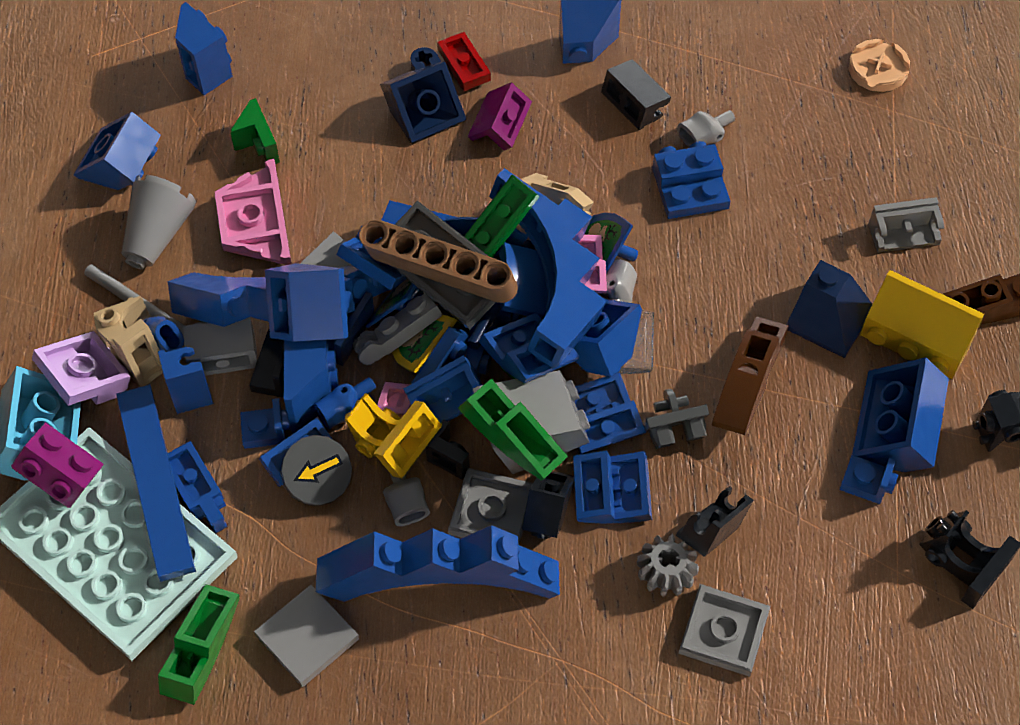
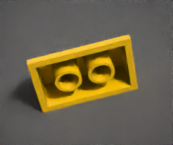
(921, 323)

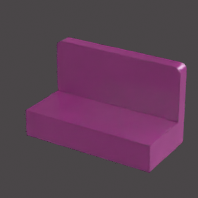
(501, 116)

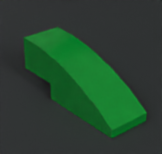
(513, 430)
(197, 644)

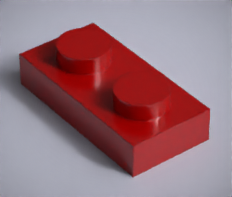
(464, 61)

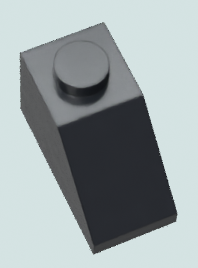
(548, 505)

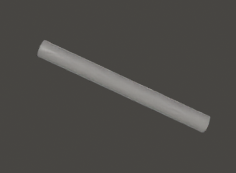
(124, 293)

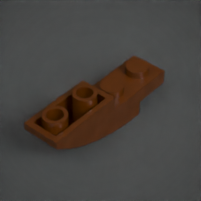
(992, 296)
(749, 375)

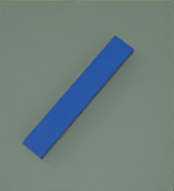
(155, 483)

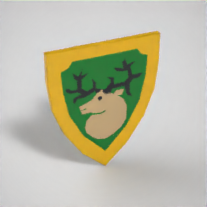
(418, 348)

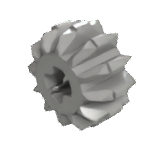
(679, 565)

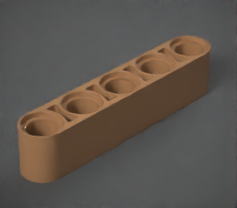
(448, 271)

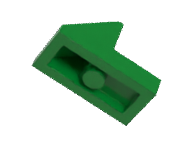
(253, 130)

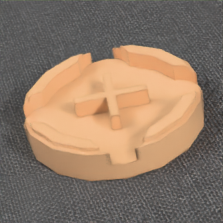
(879, 65)

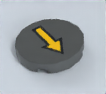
(316, 470)

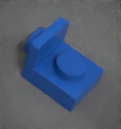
(264, 426)
(869, 479)

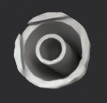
(153, 219)

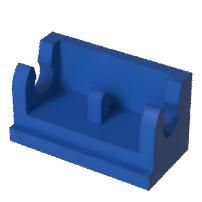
(185, 382)
(446, 388)

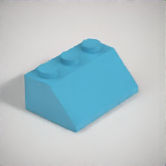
(25, 406)

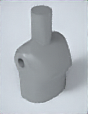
(704, 127)
(621, 281)
(406, 500)

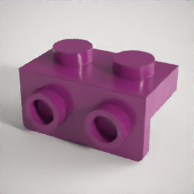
(56, 465)

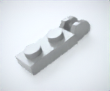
(396, 329)

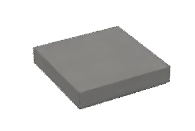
(489, 501)
(724, 630)
(306, 635)

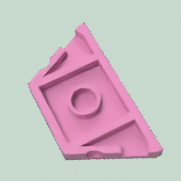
(253, 216)

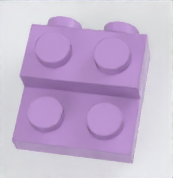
(82, 369)

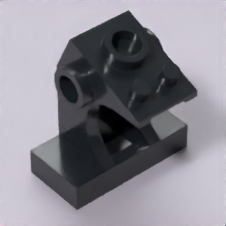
(999, 419)
(988, 562)

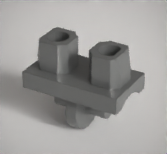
(661, 426)

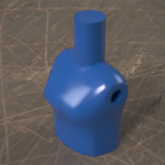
(165, 333)
(341, 401)

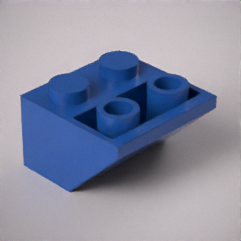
(202, 50)
(306, 302)

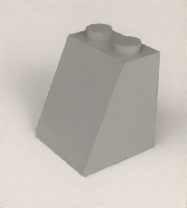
(553, 406)

